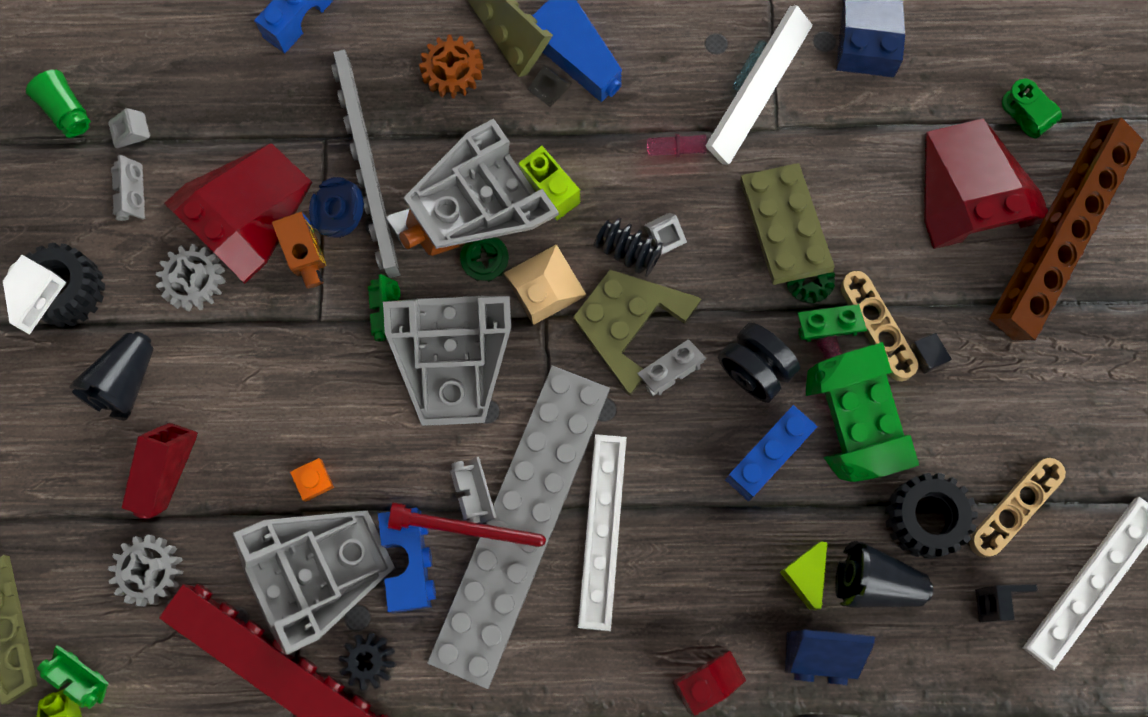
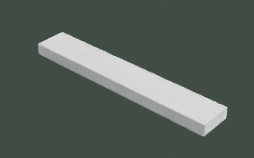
(759, 85)
(602, 533)
(1091, 586)

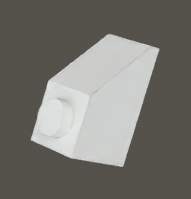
(29, 292)

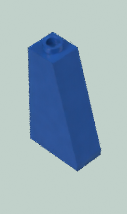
(579, 48)

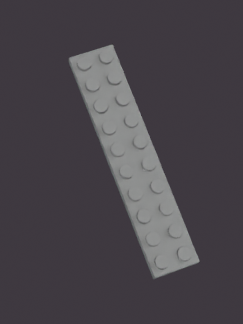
(529, 502)

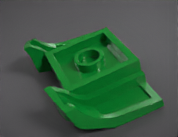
(862, 414)

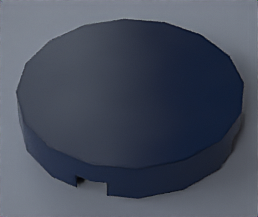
(336, 207)

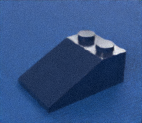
(871, 37)
(826, 654)

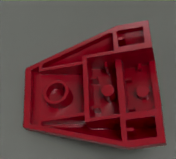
(974, 184)
(238, 203)

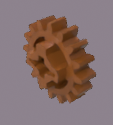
(465, 62)

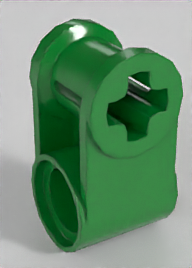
(1031, 110)

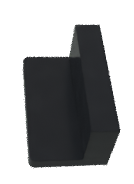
(996, 603)

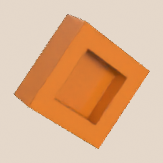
(312, 479)

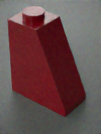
(157, 469)
(709, 683)

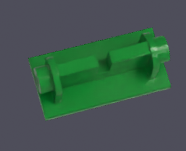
(380, 291)
(831, 322)
(85, 685)

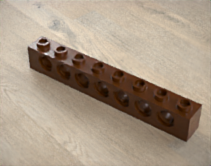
(1066, 230)

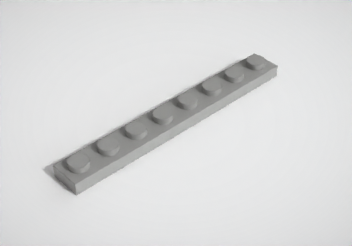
(367, 175)

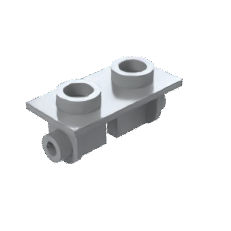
(128, 180)
(674, 364)
(477, 503)

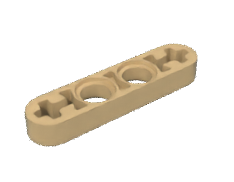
(884, 323)
(1020, 510)

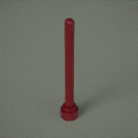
(402, 517)

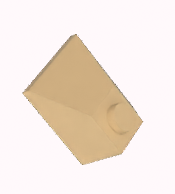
(545, 284)

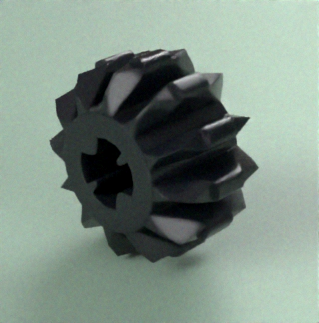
(356, 663)

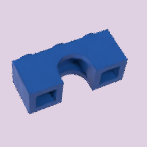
(282, 20)
(771, 453)
(412, 588)

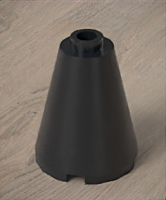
(116, 376)
(879, 580)

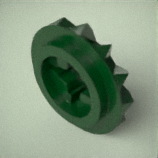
(472, 251)
(812, 292)

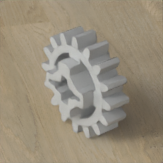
(178, 274)
(135, 561)

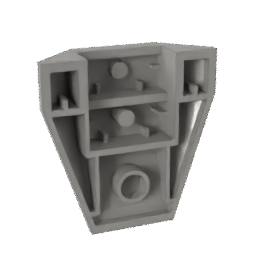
(477, 192)
(449, 353)
(311, 571)

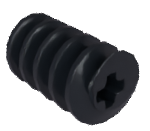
(628, 245)

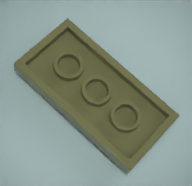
(786, 224)

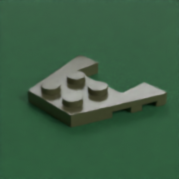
(617, 314)

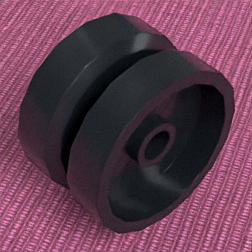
(759, 362)

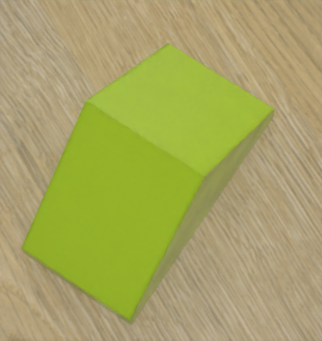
(807, 575)

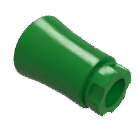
(58, 101)

